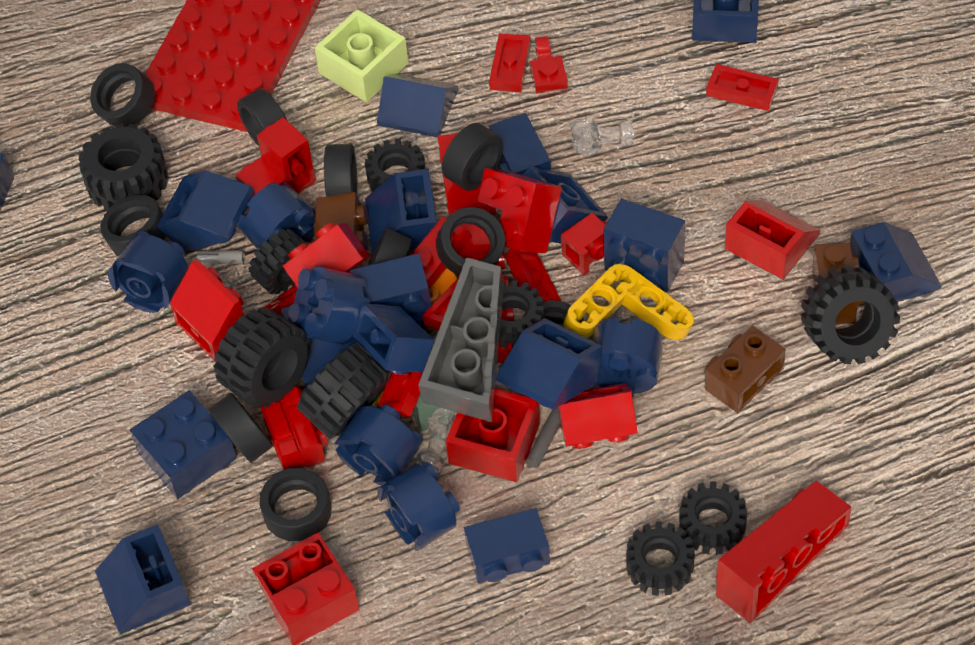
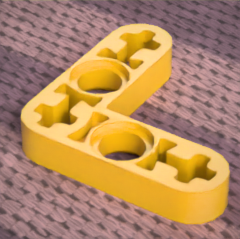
(629, 294)

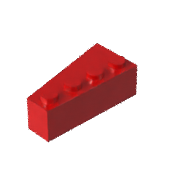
(780, 550)

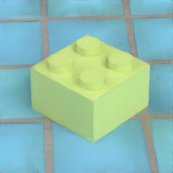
(361, 55)

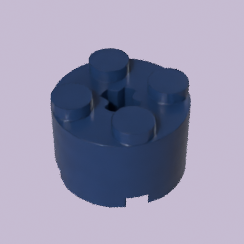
(275, 210)
(148, 272)
(328, 304)
(628, 354)
(377, 443)
(419, 505)

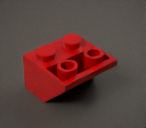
(768, 237)
(205, 307)
(306, 589)

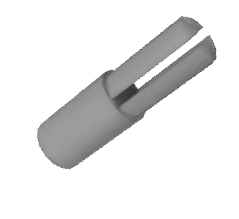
(222, 256)

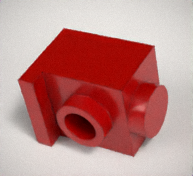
(584, 243)

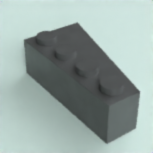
(465, 352)

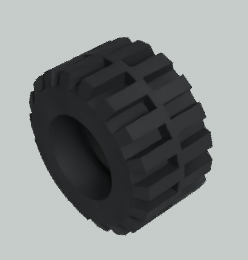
(118, 149)
(868, 333)
(261, 357)
(342, 388)

